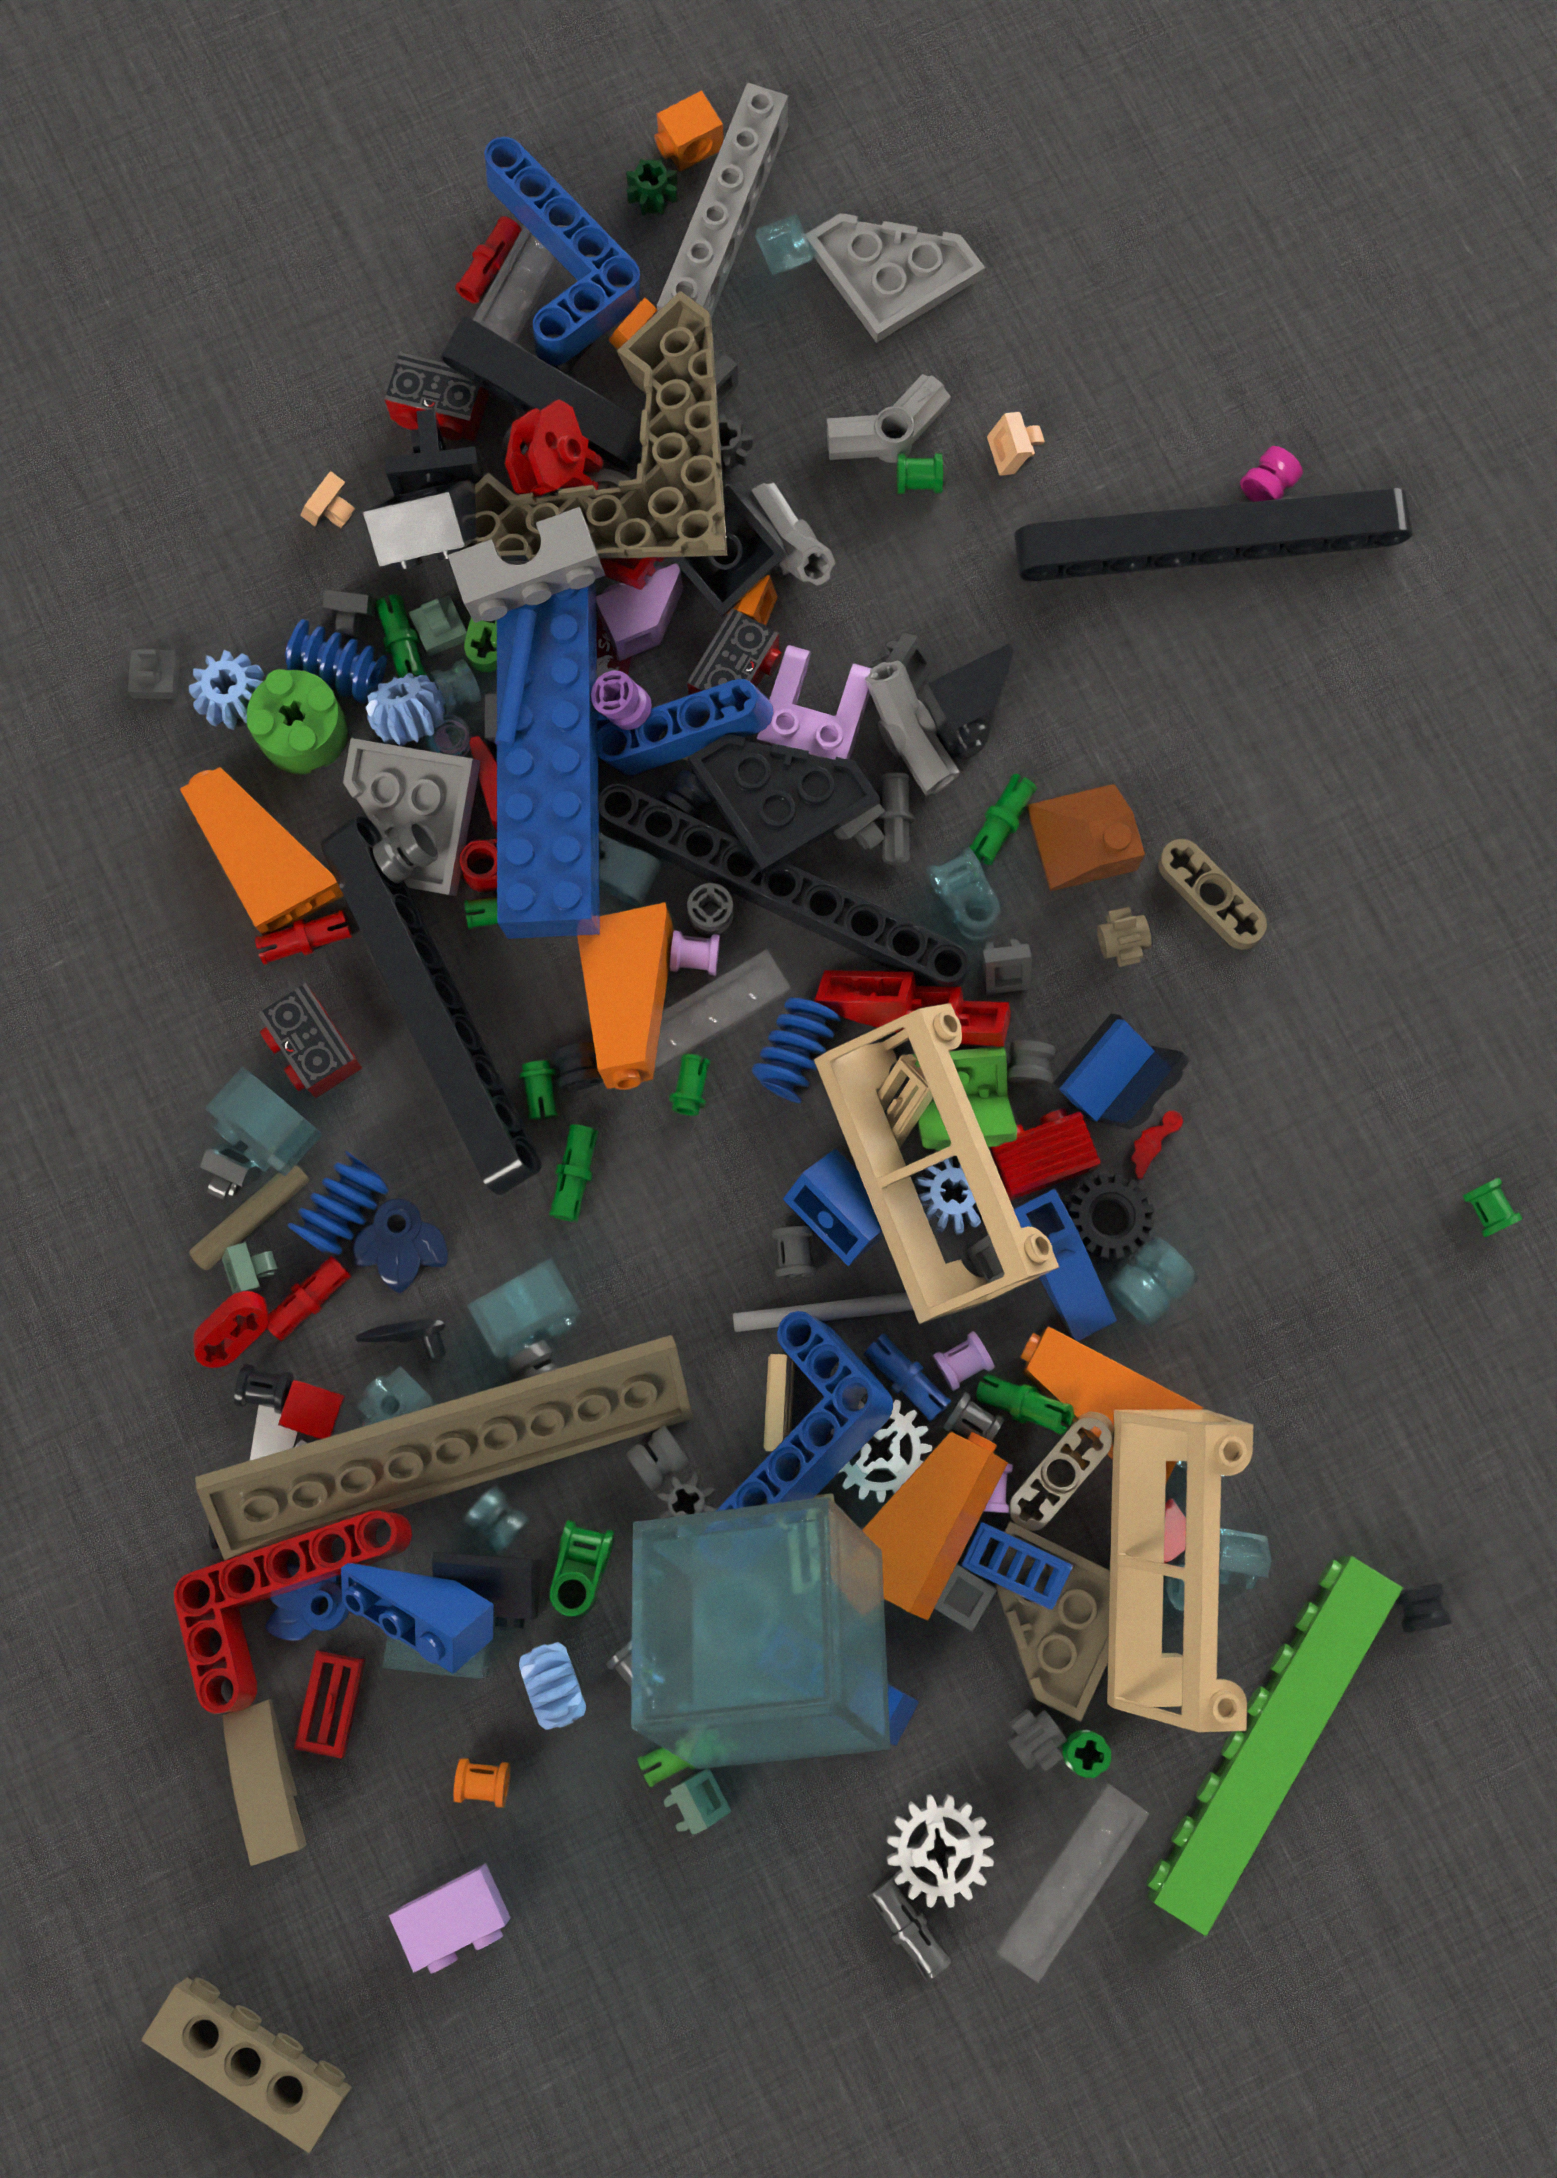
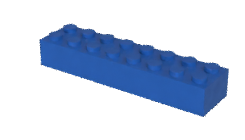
(550, 776)

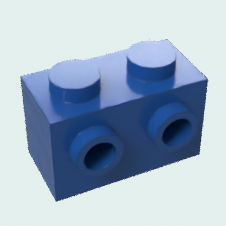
(840, 1209)

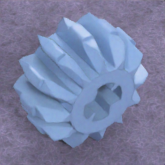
(215, 682)
(405, 709)
(952, 1210)
(552, 1686)

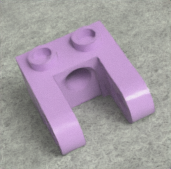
(810, 729)

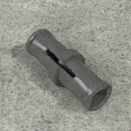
(909, 1928)

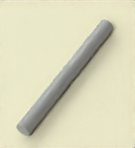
(824, 1311)

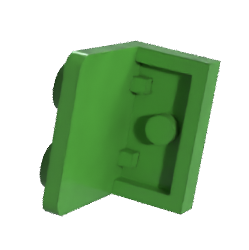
(985, 1083)

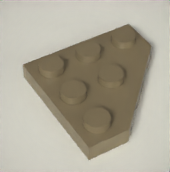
(1065, 1646)

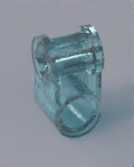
(626, 871)
(963, 886)

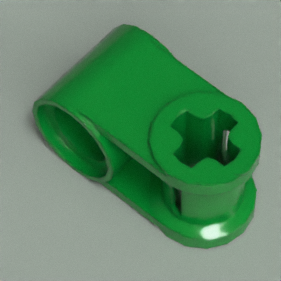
(580, 1565)

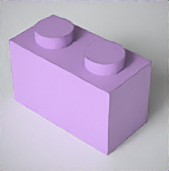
(450, 1919)

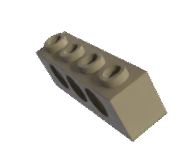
(219, 2066)

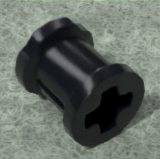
(262, 1388)

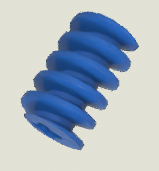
(333, 664)
(793, 1047)
(339, 1205)

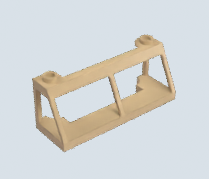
(852, 1079)
(1137, 1668)

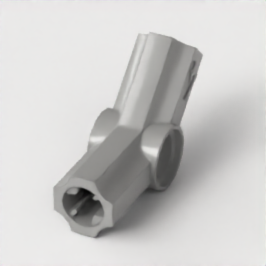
(909, 416)
(807, 556)
(909, 727)

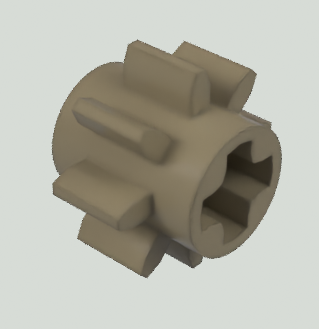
(1124, 936)

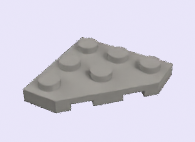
(891, 269)
(417, 786)

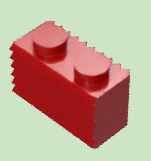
(1045, 1154)

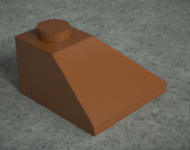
(1085, 837)

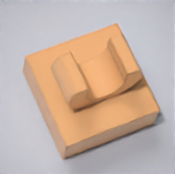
(1013, 442)
(328, 503)

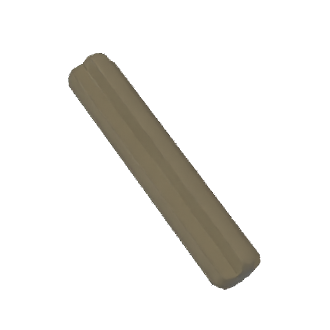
(248, 1217)

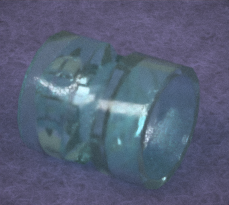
(1140, 1293)

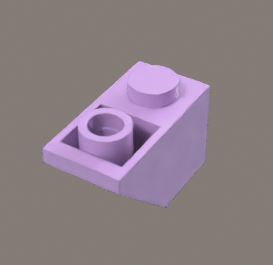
(637, 617)

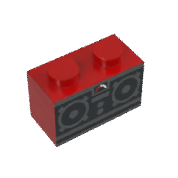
(429, 385)
(737, 652)
(309, 1042)

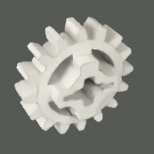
(896, 1465)
(917, 1856)

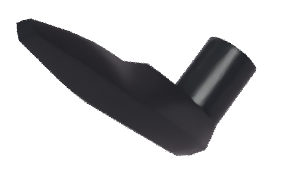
(407, 1331)

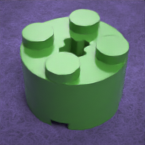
(276, 725)

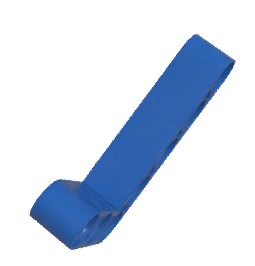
(569, 246)
(836, 1410)

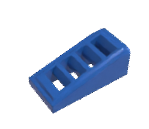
(1054, 1584)

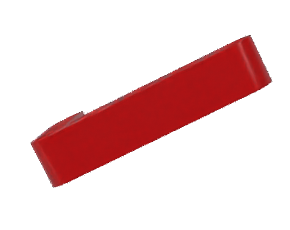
(271, 1579)

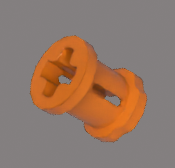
(482, 1782)

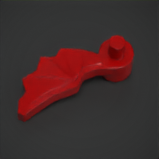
(1150, 1142)

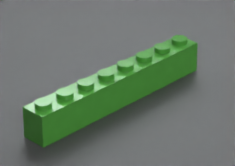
(1278, 1738)

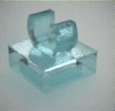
(784, 244)
(1243, 1554)

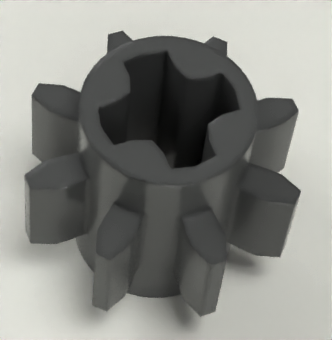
(734, 453)
(675, 1502)
(1036, 1740)

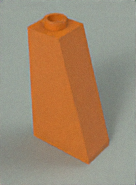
(262, 860)
(626, 991)
(1093, 1381)
(932, 1520)

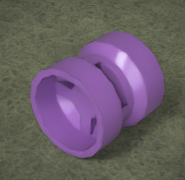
(621, 700)

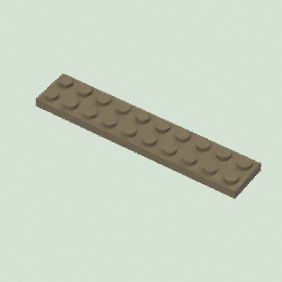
(445, 1447)

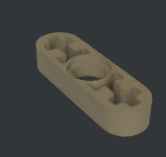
(1213, 874)
(1030, 1487)

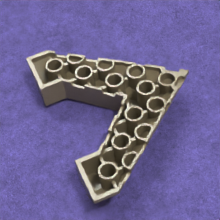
(678, 489)

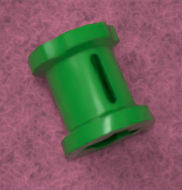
(919, 473)
(1492, 1207)
(1093, 1767)

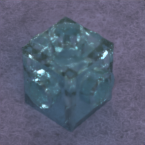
(388, 1392)

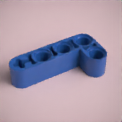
(733, 709)

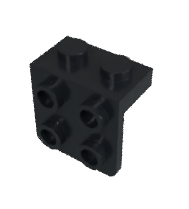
(1139, 1096)

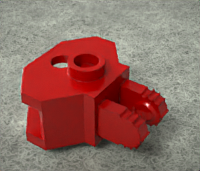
(554, 454)

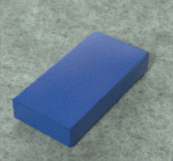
(1106, 1070)

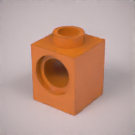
(689, 131)

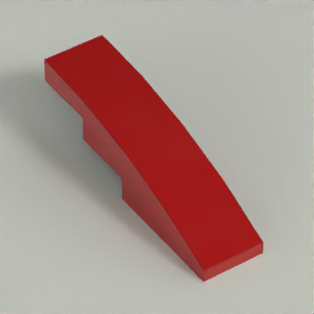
(885, 996)

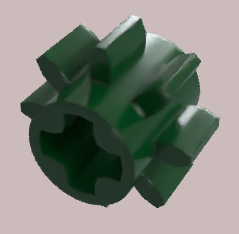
(651, 186)

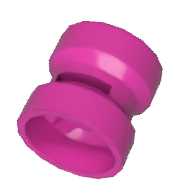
(1275, 473)

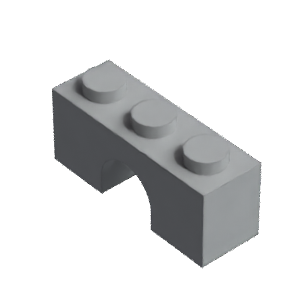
(563, 562)

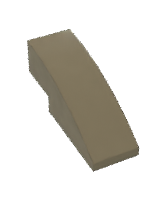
(262, 1783)

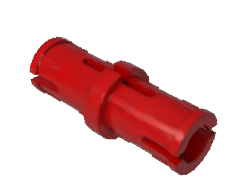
(488, 260)
(303, 937)
(307, 1298)

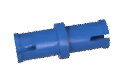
(907, 1378)

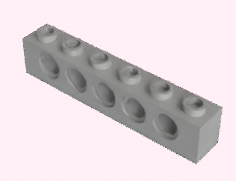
(729, 198)

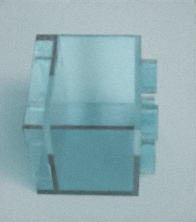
(759, 1635)

